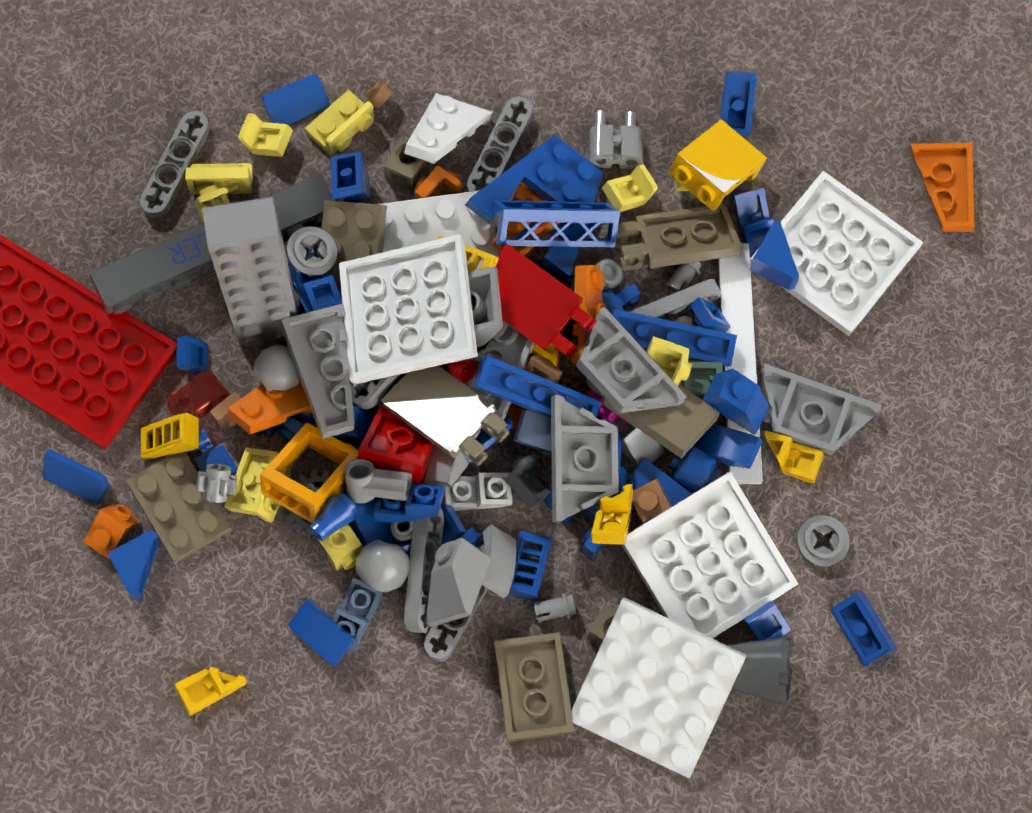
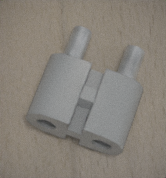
(615, 146)

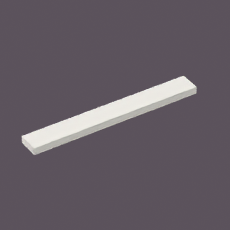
(738, 310)

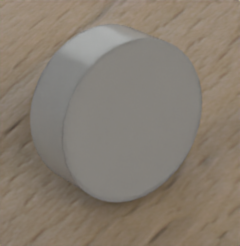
(611, 272)

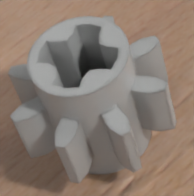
(216, 483)

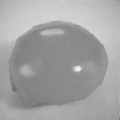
(276, 369)
(382, 566)

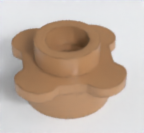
(378, 93)

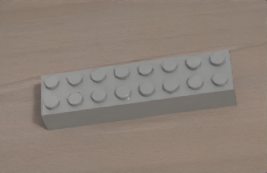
(251, 268)

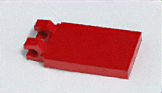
(537, 302)

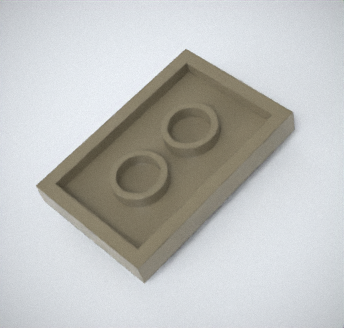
(355, 229)
(176, 507)
(533, 687)

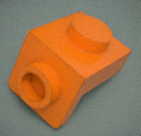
(436, 182)
(110, 528)

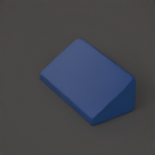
(296, 101)
(74, 477)
(863, 628)

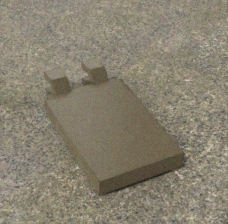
(677, 238)
(445, 412)
(673, 426)

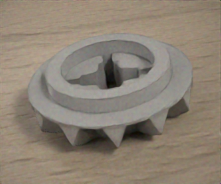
(307, 238)
(822, 526)

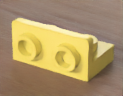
(340, 122)
(235, 176)
(248, 490)

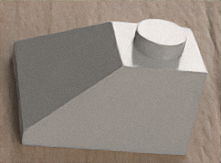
(485, 304)
(455, 581)

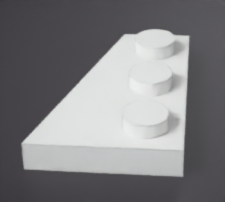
(443, 126)

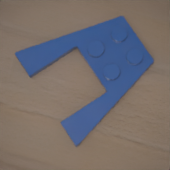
(554, 174)

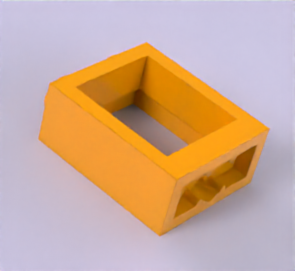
(291, 493)

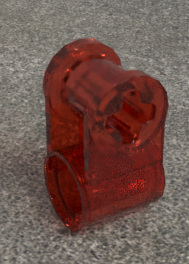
(198, 395)

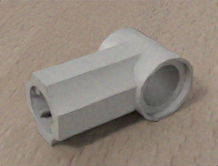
(365, 482)

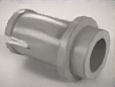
(683, 276)
(398, 527)
(555, 608)

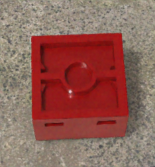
(396, 446)

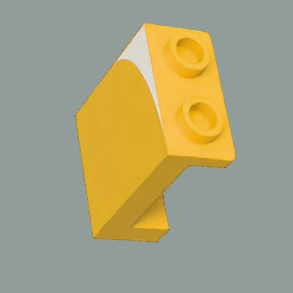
(716, 164)

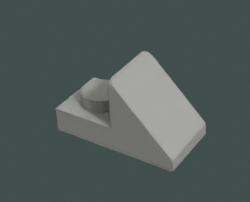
(637, 444)

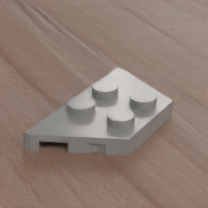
(624, 369)
(813, 411)
(581, 459)

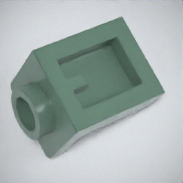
(702, 376)

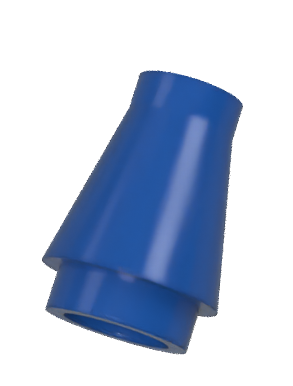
(334, 515)

